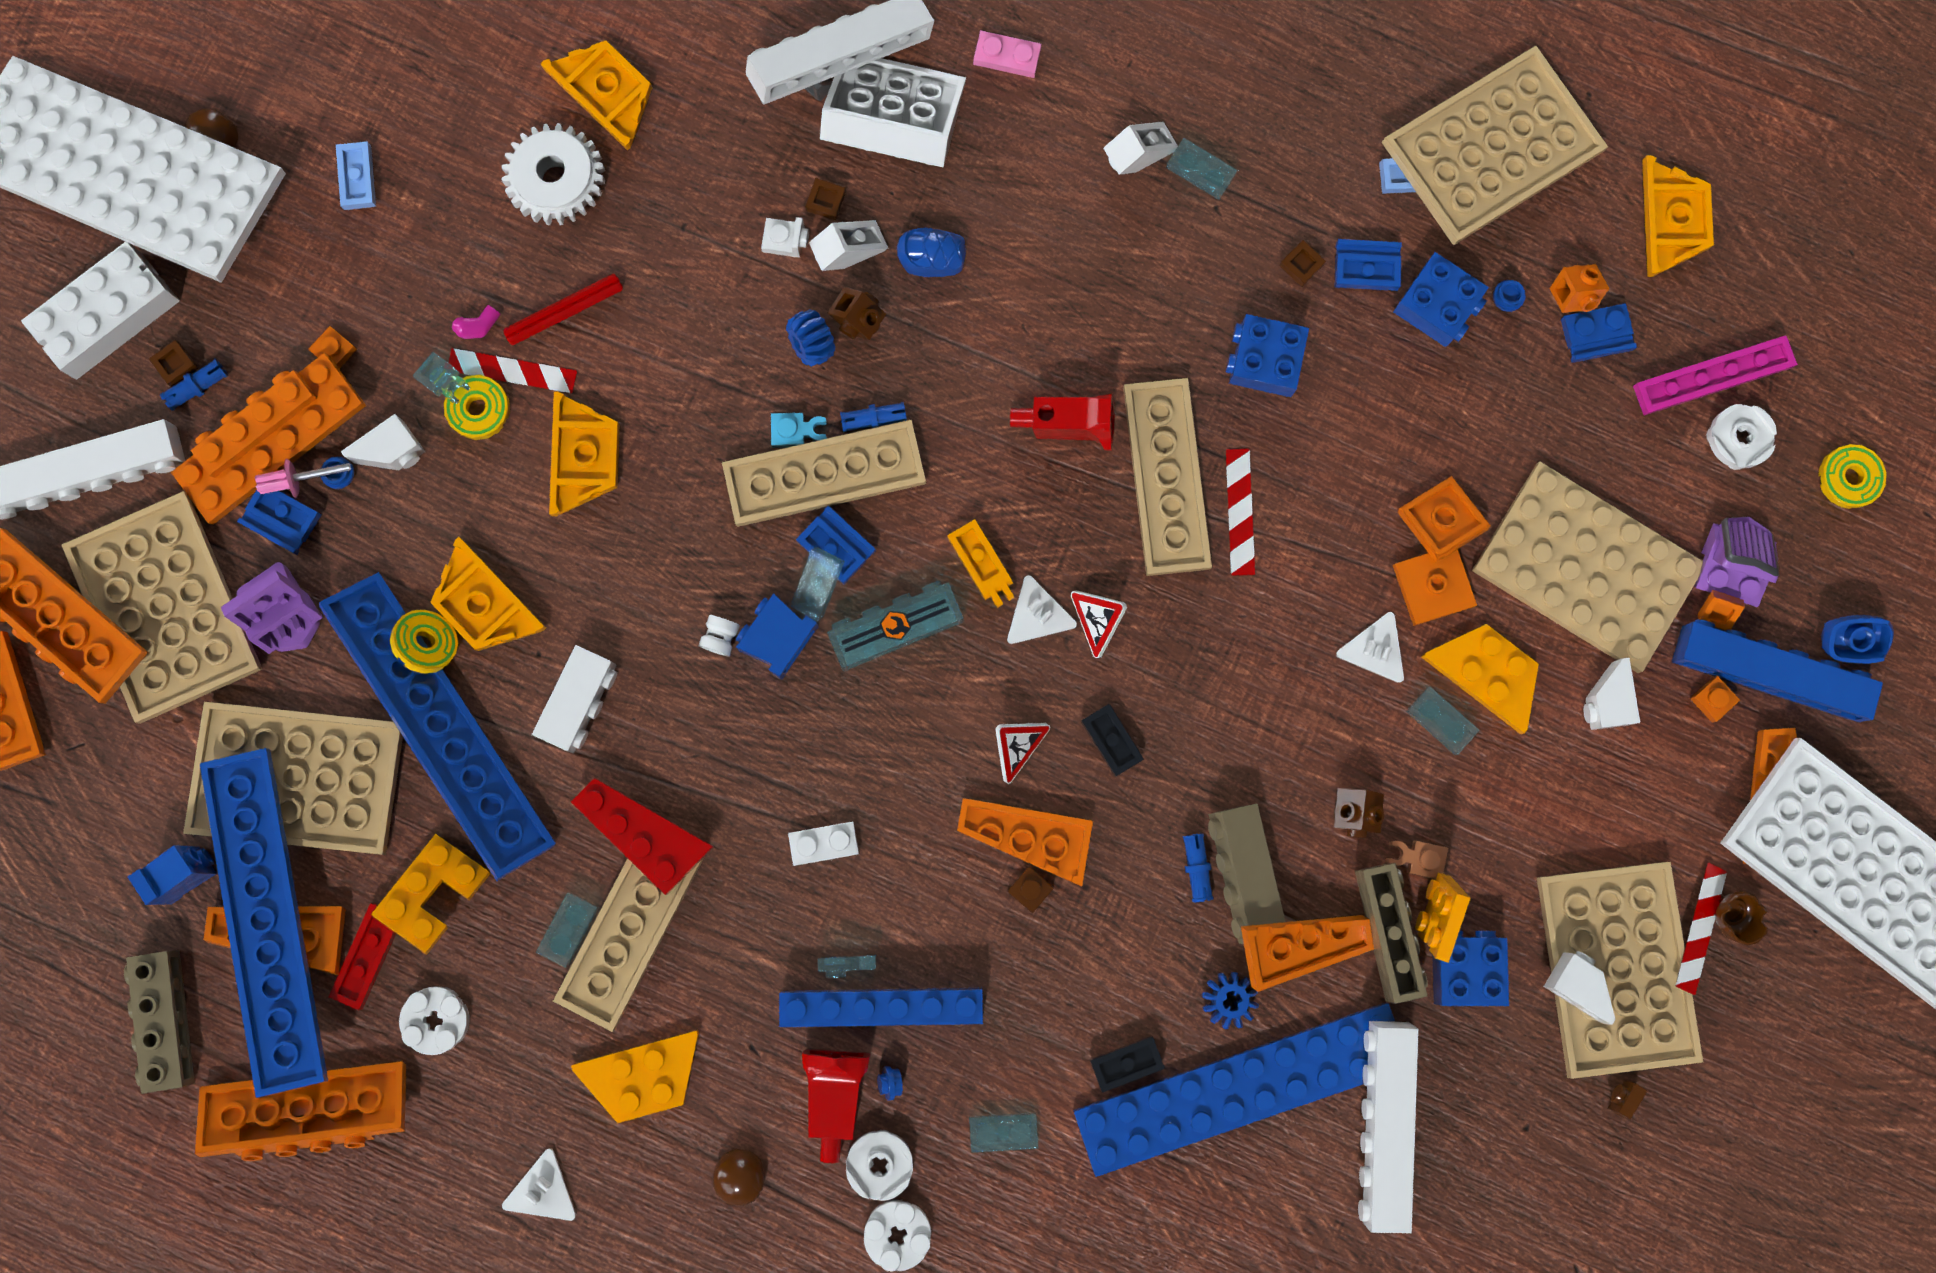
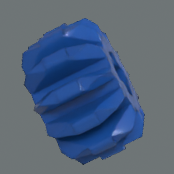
(810, 337)
(1240, 1005)

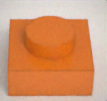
(333, 345)
(1721, 610)
(1715, 699)

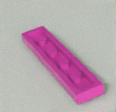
(1715, 375)

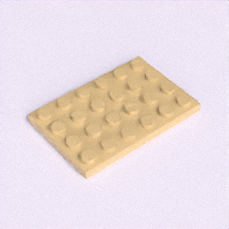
(1494, 145)
(1589, 567)
(167, 593)
(329, 772)
(1635, 935)

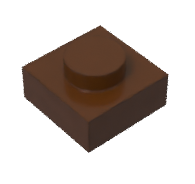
(825, 199)
(1302, 263)
(173, 363)
(1030, 889)
(1626, 1099)

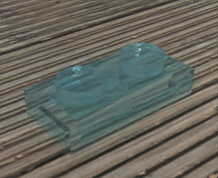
(1201, 168)
(817, 583)
(1442, 721)
(567, 929)
(1003, 1132)

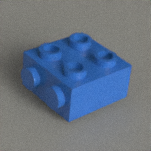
(1442, 300)
(1267, 355)
(1474, 973)

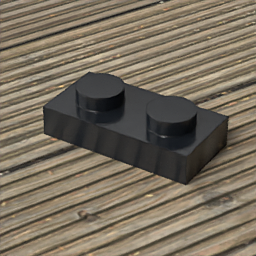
(1112, 740)
(1127, 1064)

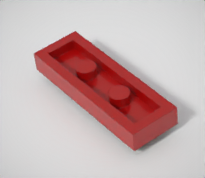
(363, 962)

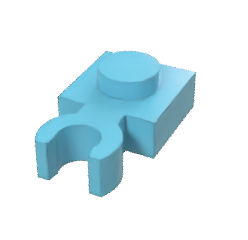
(790, 429)

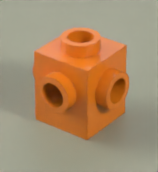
(1579, 288)

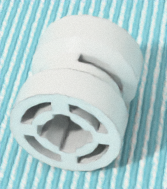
(722, 628)

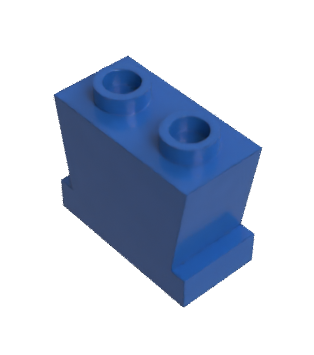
(776, 635)
(173, 874)

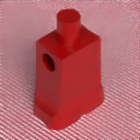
(1069, 418)
(833, 1096)

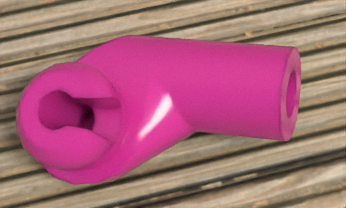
(476, 327)

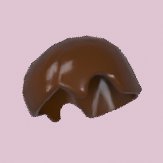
(213, 125)
(1741, 918)
(738, 1177)

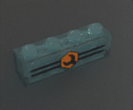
(895, 626)

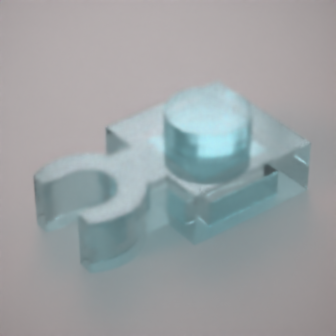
(440, 377)
(837, 966)

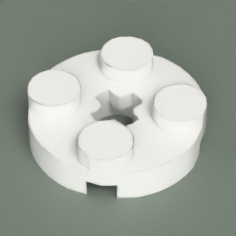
(1724, 439)
(419, 1006)
(879, 1185)
(890, 1254)

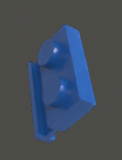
(1368, 264)
(1598, 333)
(280, 519)
(839, 539)

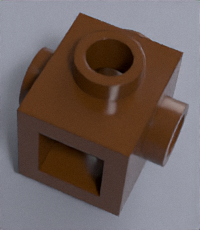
(857, 313)
(1359, 812)

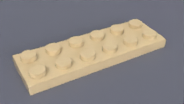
(823, 473)
(1167, 477)
(620, 946)

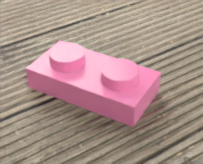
(1007, 54)

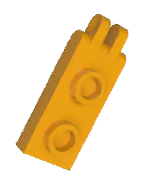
(981, 562)

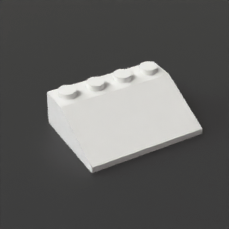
(894, 110)

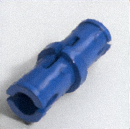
(194, 384)
(873, 417)
(1198, 867)

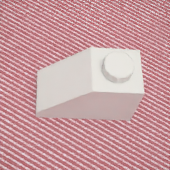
(1139, 147)
(847, 244)
(386, 446)
(1613, 698)
(1582, 986)

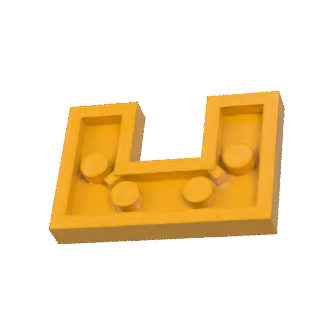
(402, 906)
(1442, 916)

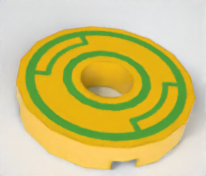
(490, 420)
(1869, 470)
(426, 624)

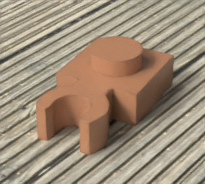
(1422, 858)

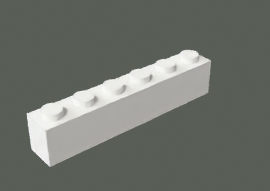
(837, 47)
(89, 467)
(1389, 1127)

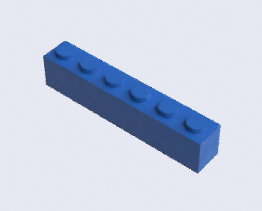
(1777, 672)
(880, 1007)

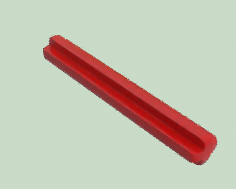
(563, 309)

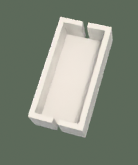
(100, 310)

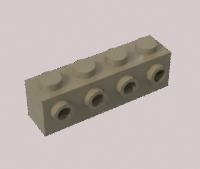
(1245, 867)
(1392, 936)
(159, 1021)

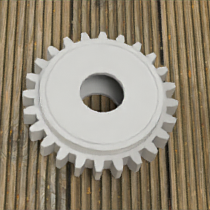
(550, 150)

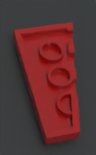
(648, 840)

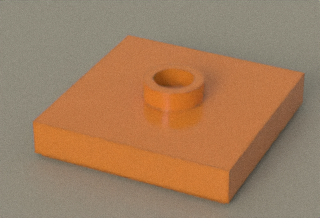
(1443, 519)
(1434, 587)

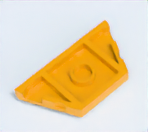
(604, 87)
(1675, 216)
(581, 455)
(480, 602)
(1490, 672)
(641, 1077)

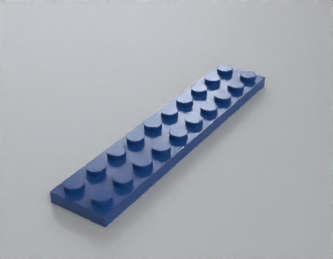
(439, 731)
(263, 923)
(1227, 1093)

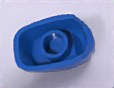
(931, 252)
(1857, 638)

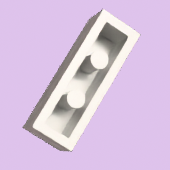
(575, 700)

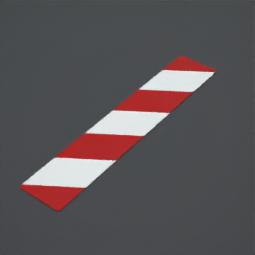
(513, 370)
(1240, 512)
(1701, 929)

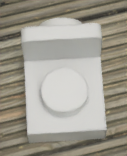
(785, 237)

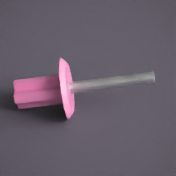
(289, 478)

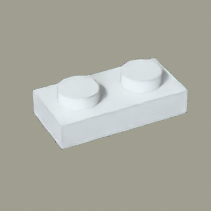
(823, 843)

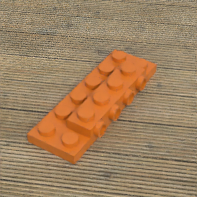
(259, 438)
(63, 623)
(344, 1109)

